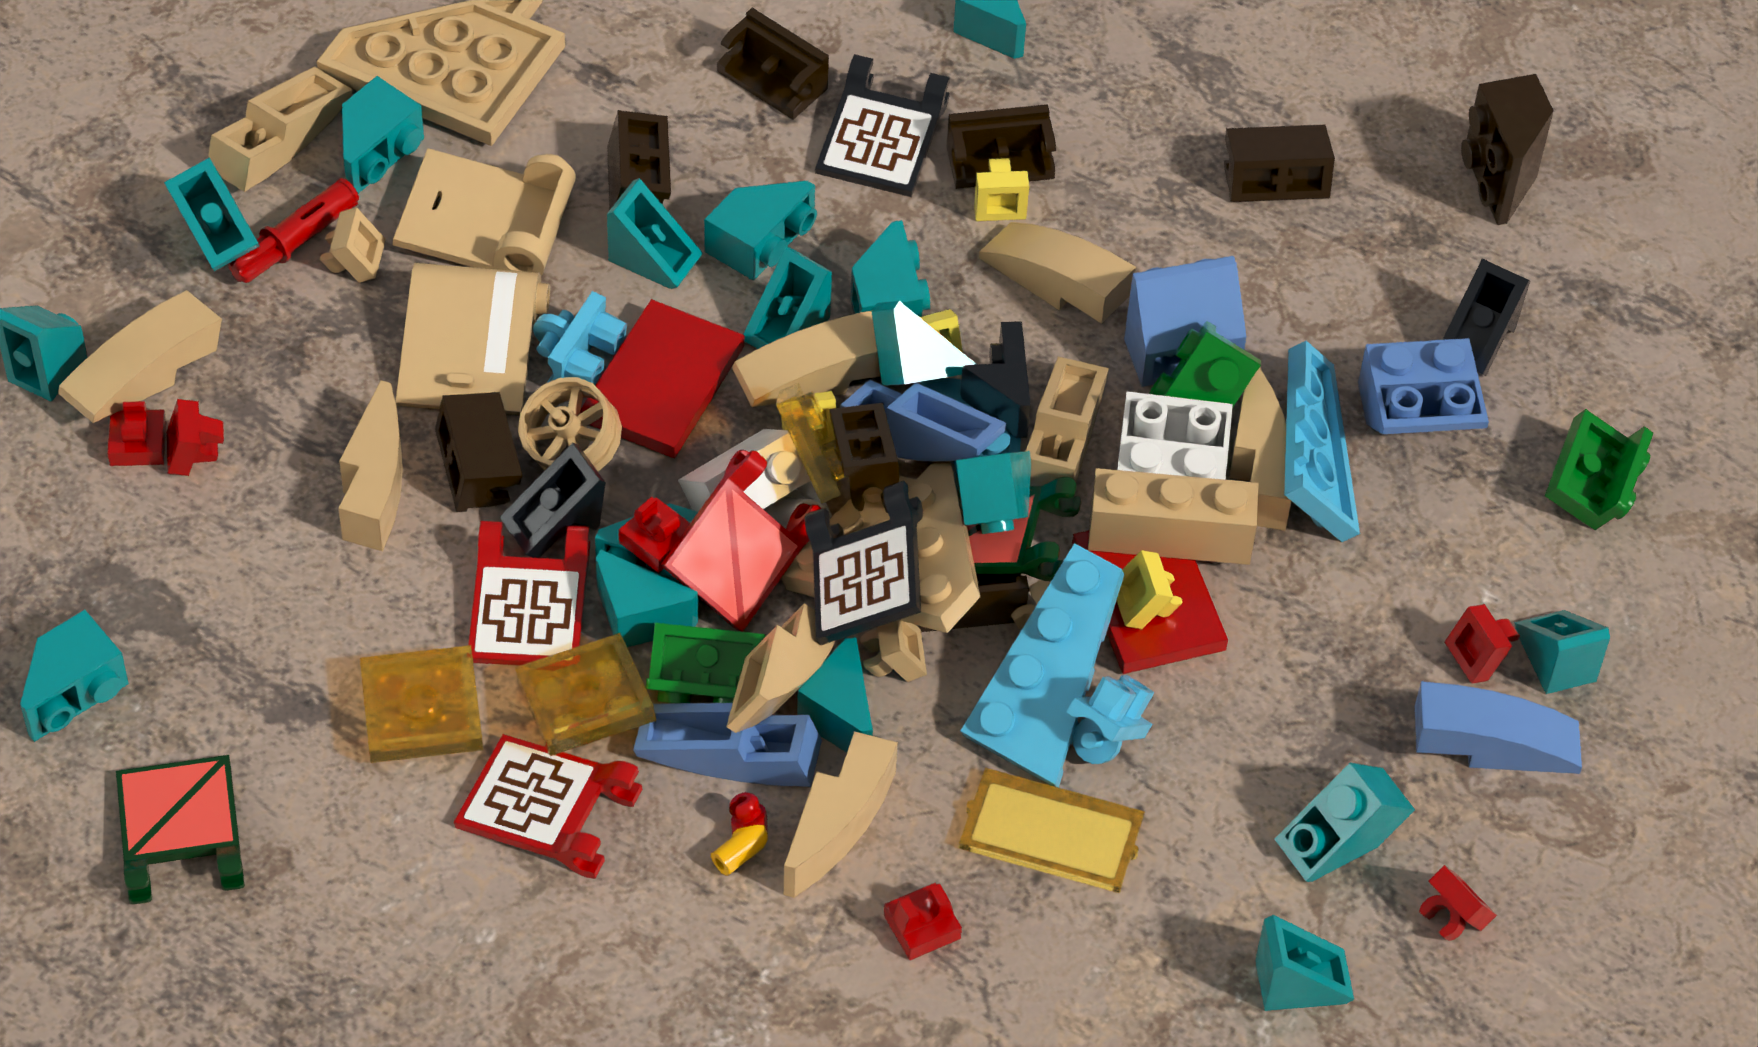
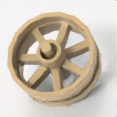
(568, 424)

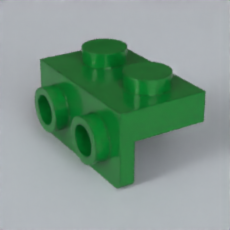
(1208, 369)
(1598, 470)
(698, 662)

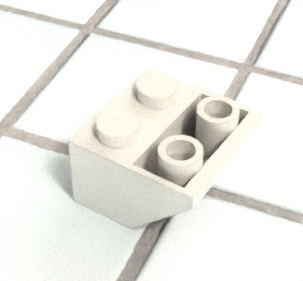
(1174, 436)
(776, 490)

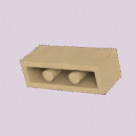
(1173, 516)

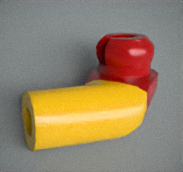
(748, 833)

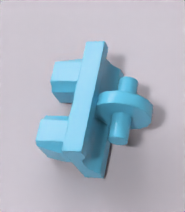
(569, 339)
(1111, 717)

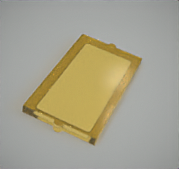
(1052, 830)

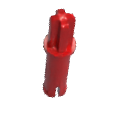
(286, 236)

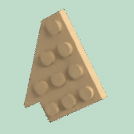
(459, 61)
(944, 547)

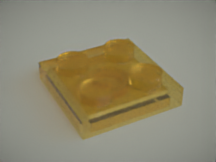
(821, 459)
(585, 694)
(421, 704)

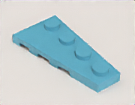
(1316, 445)
(1047, 667)

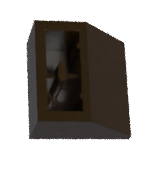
(1507, 141)

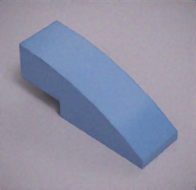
(929, 423)
(1495, 730)
(696, 740)

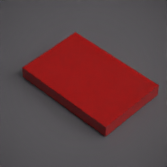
(666, 376)
(1185, 634)

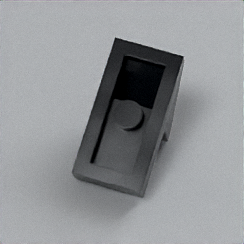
(1488, 311)
(1002, 385)
(561, 495)

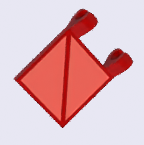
(734, 547)

